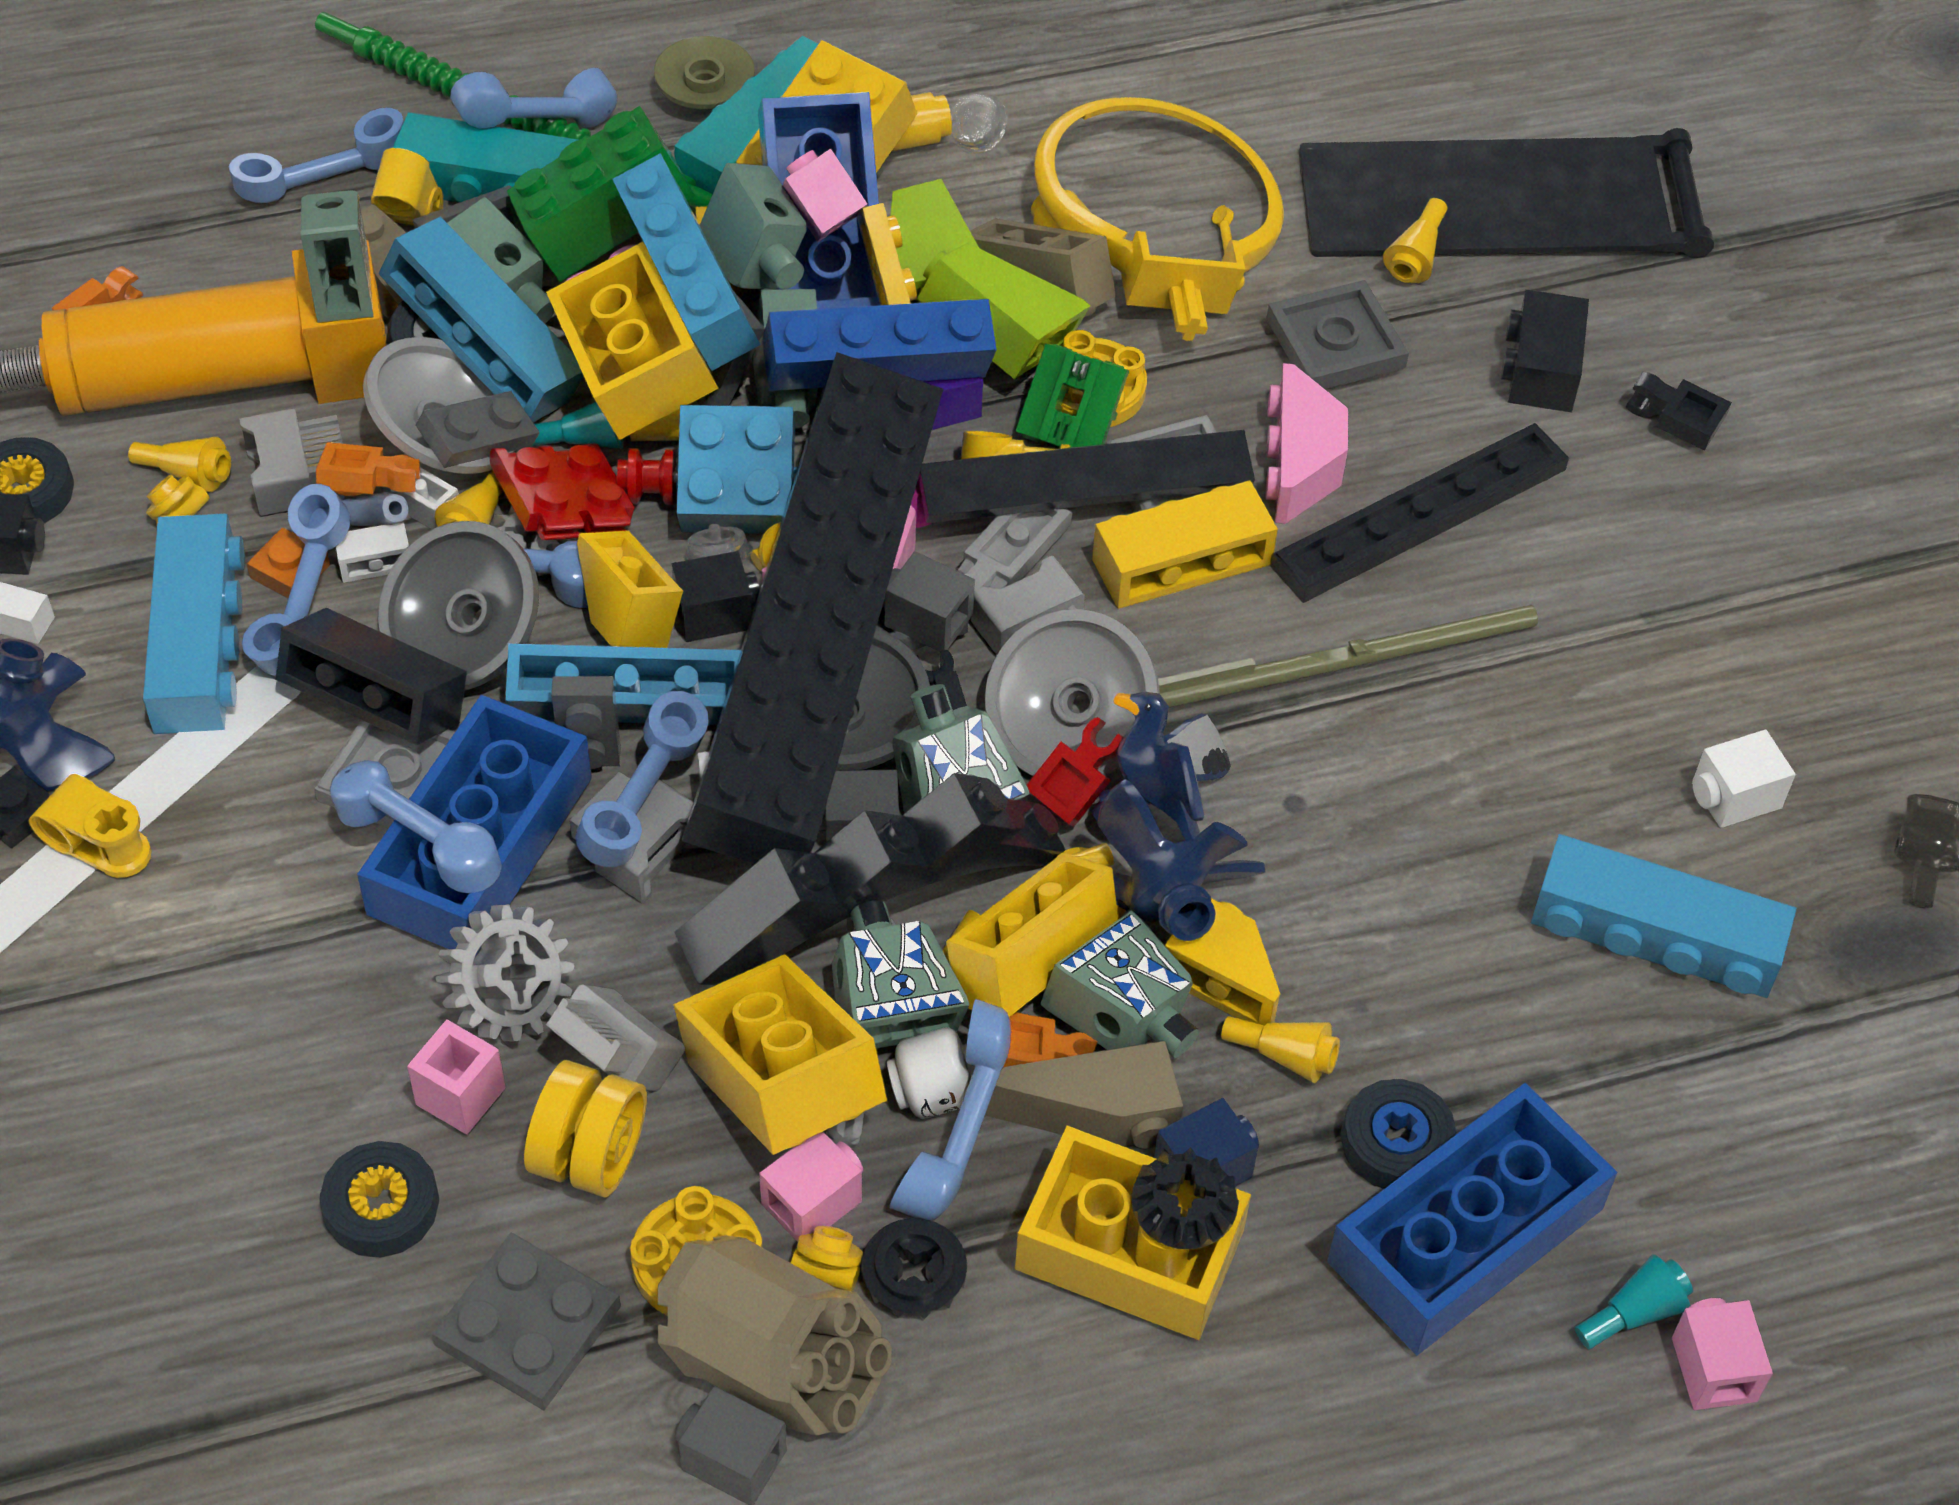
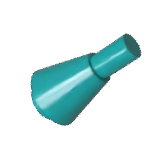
(580, 428)
(1650, 1295)

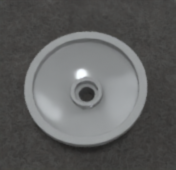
(414, 378)
(1053, 664)

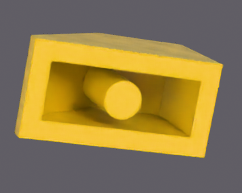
(627, 590)
(1230, 966)

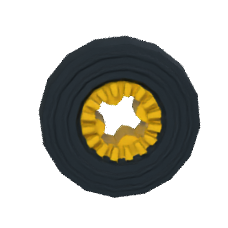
(45, 466)
(368, 1172)

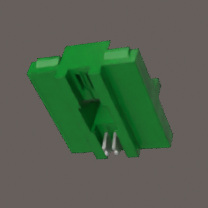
(1055, 374)

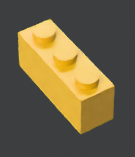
(1184, 544)
(1017, 941)

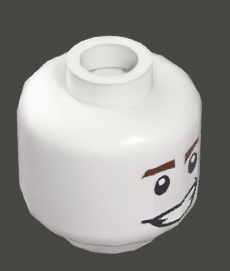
(930, 1073)

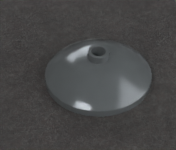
(446, 581)
(882, 703)

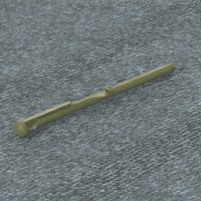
(1246, 675)

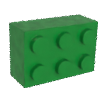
(573, 203)

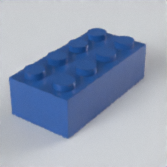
(838, 122)
(498, 772)
(1470, 1218)

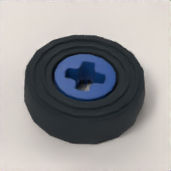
(1399, 1105)

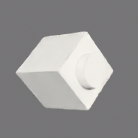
(1742, 778)

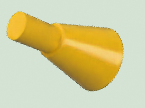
(1413, 253)
(201, 459)
(473, 504)
(1300, 1047)

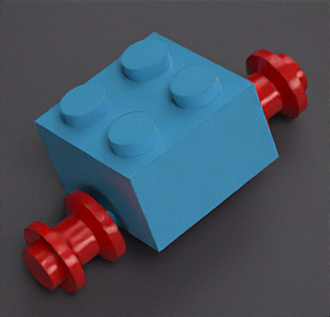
(729, 469)

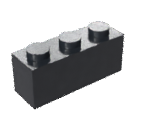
(371, 675)

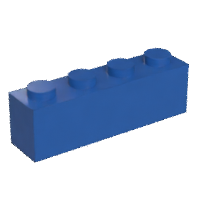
(909, 339)

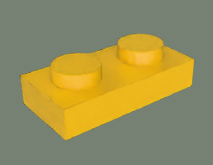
(881, 238)

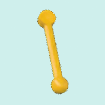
(1223, 217)

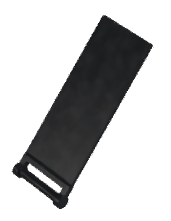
(1503, 195)

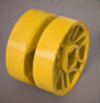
(585, 1128)

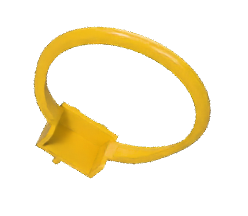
(1158, 281)

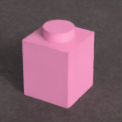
(823, 193)
(456, 1076)
(812, 1185)
(1721, 1354)

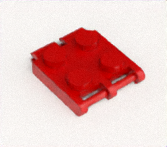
(562, 490)

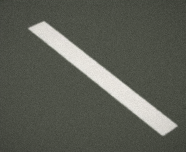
(152, 789)

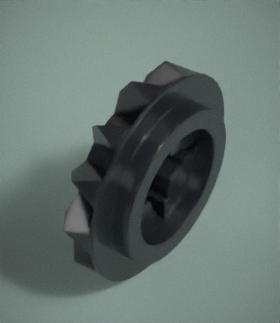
(1159, 1212)
(916, 1241)

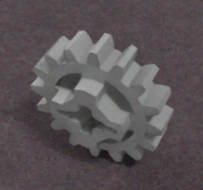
(503, 945)

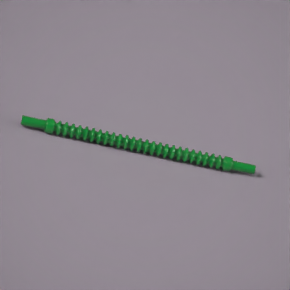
(440, 77)

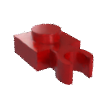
(1071, 778)

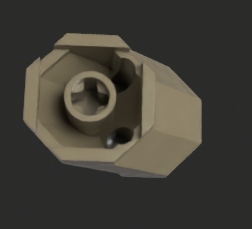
(772, 1334)

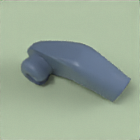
(376, 509)

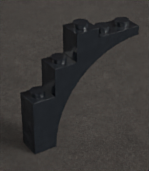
(877, 856)

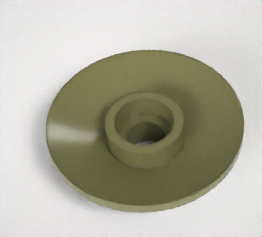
(702, 71)

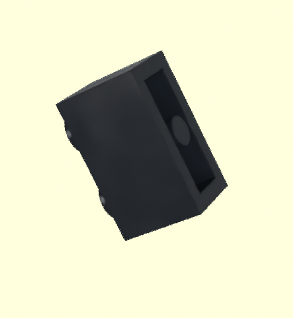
(1547, 350)

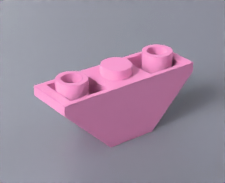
(1306, 443)

